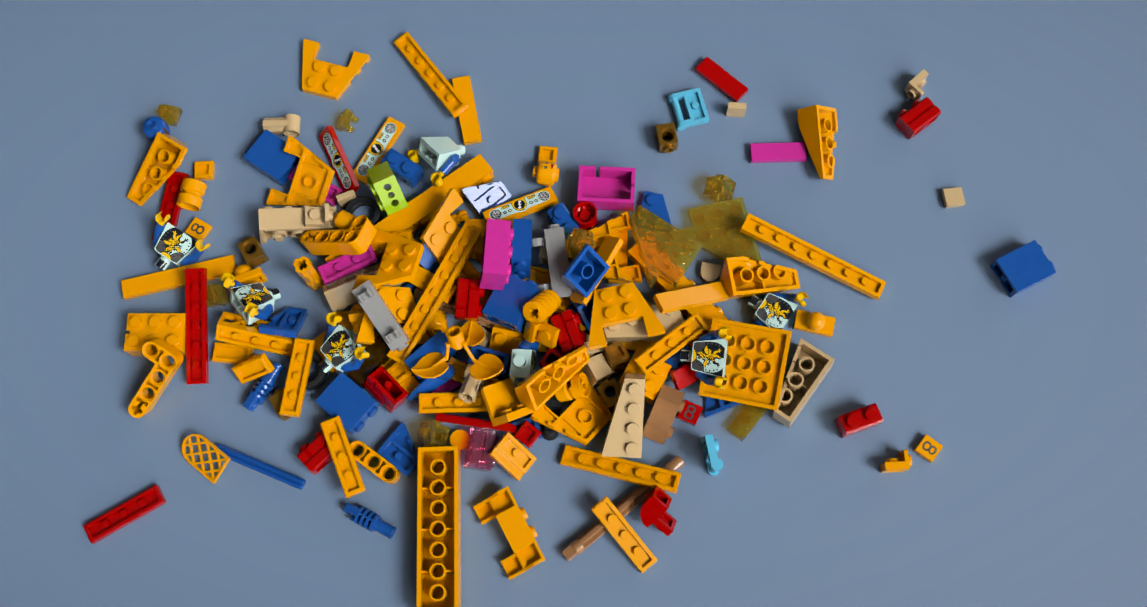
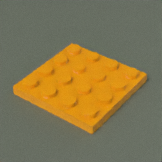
(753, 364)

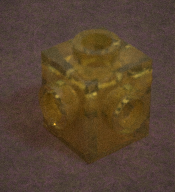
(719, 188)
(577, 240)
(432, 434)

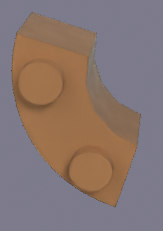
(663, 413)

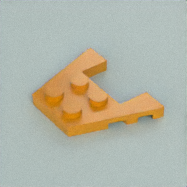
(326, 78)
(309, 182)
(619, 224)
(442, 228)
(398, 261)
(400, 302)
(617, 306)
(580, 420)

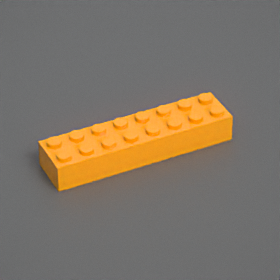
(439, 527)

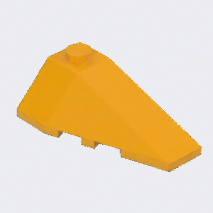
(818, 129)
(160, 163)
(750, 277)
(544, 383)

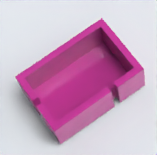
(609, 190)
(496, 254)

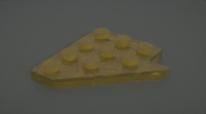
(719, 227)
(662, 247)

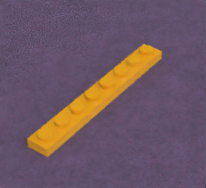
(813, 256)
(438, 289)

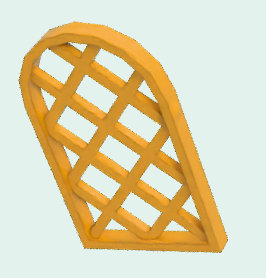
(213, 479)

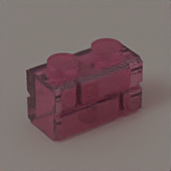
(479, 445)

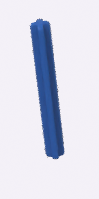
(262, 467)

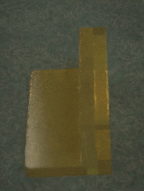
(746, 421)

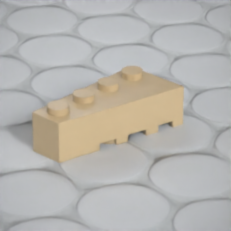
(286, 222)
(635, 330)
(803, 378)
(626, 424)

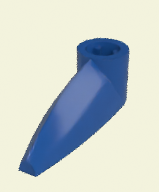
(429, 384)

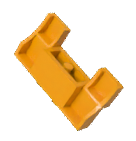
(518, 533)

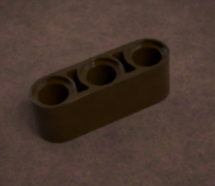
(378, 356)

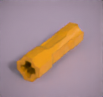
(305, 269)

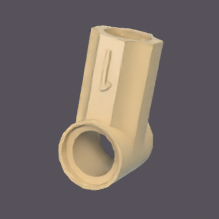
(287, 125)
(470, 387)

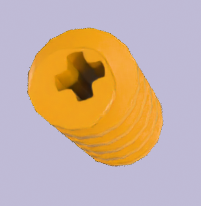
(541, 306)

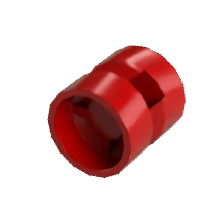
(585, 215)

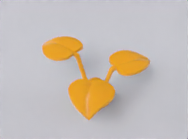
(469, 334)

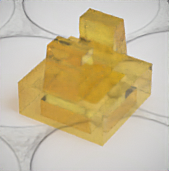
(169, 114)
(344, 121)
(216, 295)

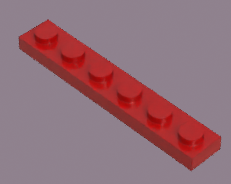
(196, 326)

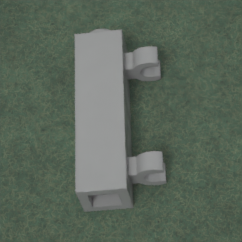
(557, 259)
(381, 316)

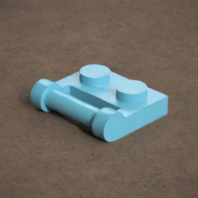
(694, 106)
(710, 447)

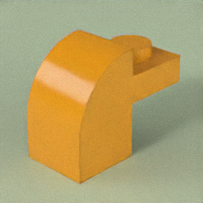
(541, 333)

